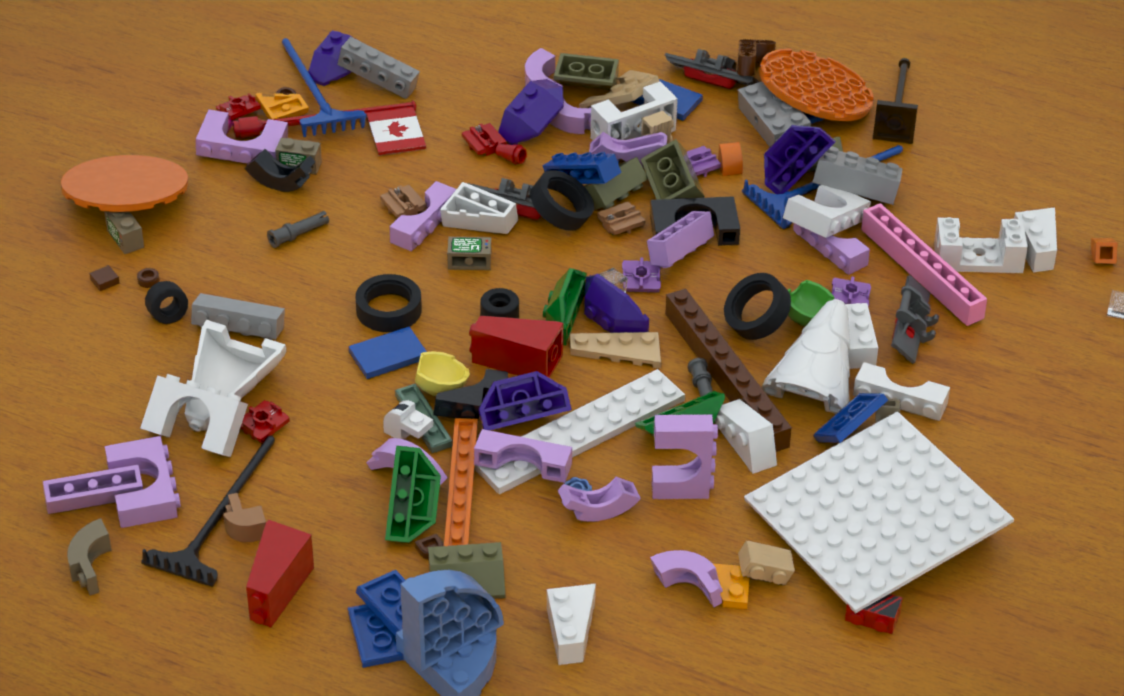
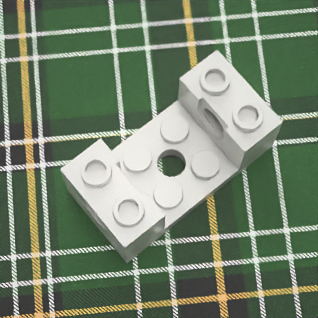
(624, 125)
(998, 255)

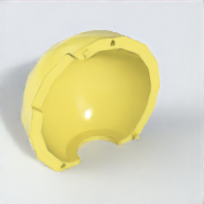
(440, 373)

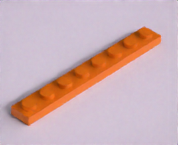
(461, 482)

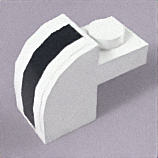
(405, 421)

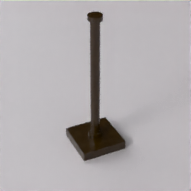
(896, 119)

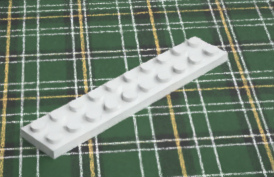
(592, 425)

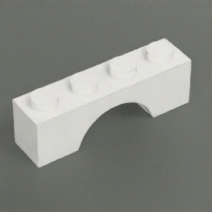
(924, 400)

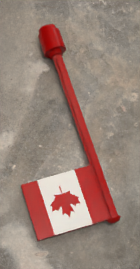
(392, 127)

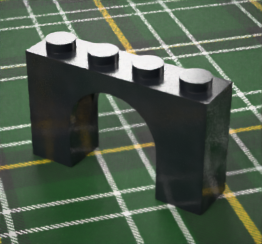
(722, 209)

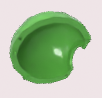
(807, 301)

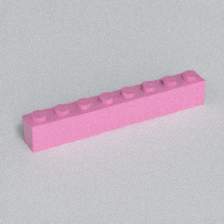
(924, 264)

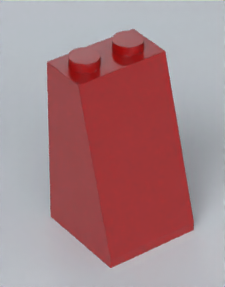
(517, 344)
(278, 571)

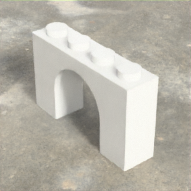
(829, 213)
(224, 412)

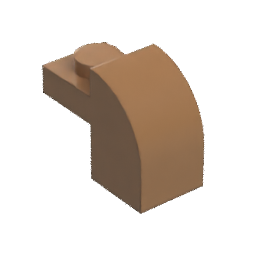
(243, 524)

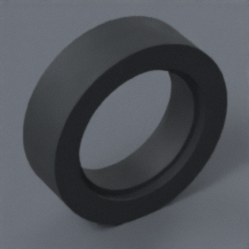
(555, 213)
(385, 285)
(771, 319)

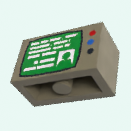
(293, 152)
(124, 231)
(469, 253)

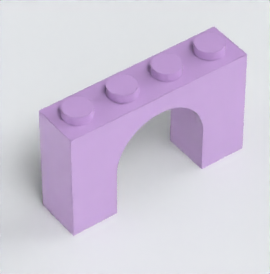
(215, 144)
(688, 433)
(155, 501)

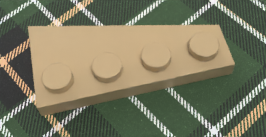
(635, 347)

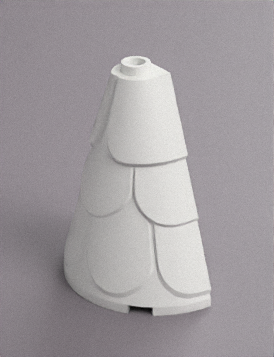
(817, 360)
(228, 368)

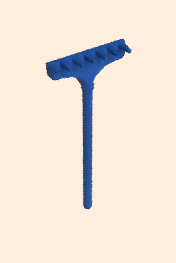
(326, 114)
(775, 204)

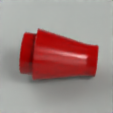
(514, 153)

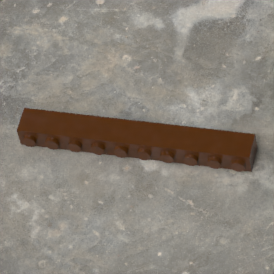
(723, 362)

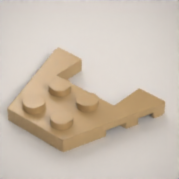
(628, 90)

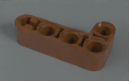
(752, 52)

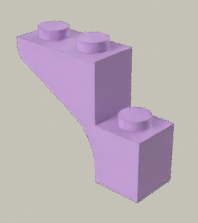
(628, 149)

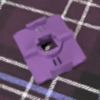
(703, 160)
(648, 283)
(850, 291)

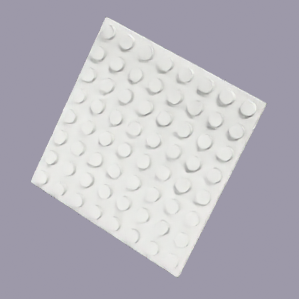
(878, 511)

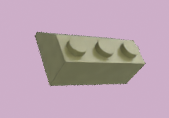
(587, 71)
(672, 173)
(618, 187)
(480, 561)

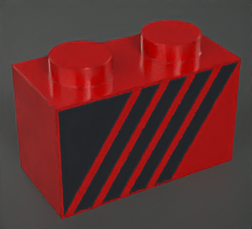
(879, 616)

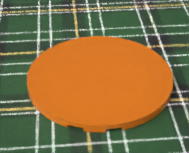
(816, 85)
(124, 183)

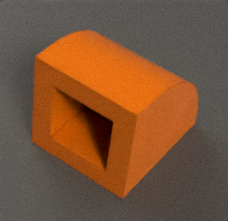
(730, 158)
(1104, 250)

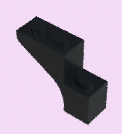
(466, 401)

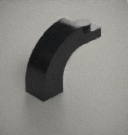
(277, 175)

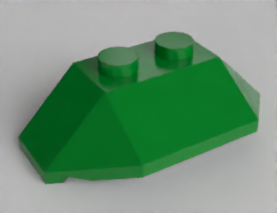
(566, 300)
(704, 405)
(412, 495)

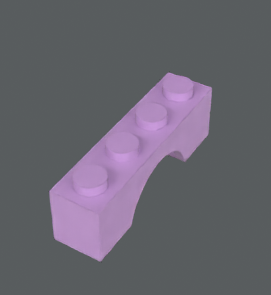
(411, 230)
(846, 253)
(499, 448)

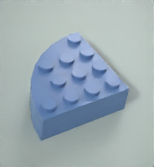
(444, 615)
(461, 672)

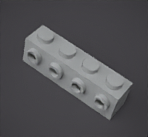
(378, 67)
(239, 315)

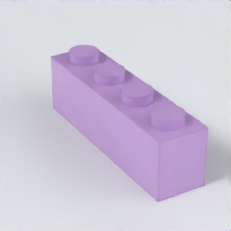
(680, 238)
(90, 488)

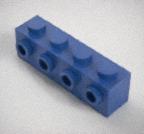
(586, 167)

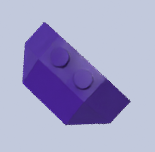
(326, 57)
(531, 111)
(793, 156)
(612, 307)
(522, 400)

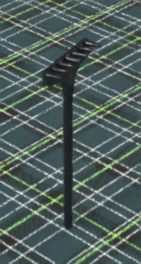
(187, 562)

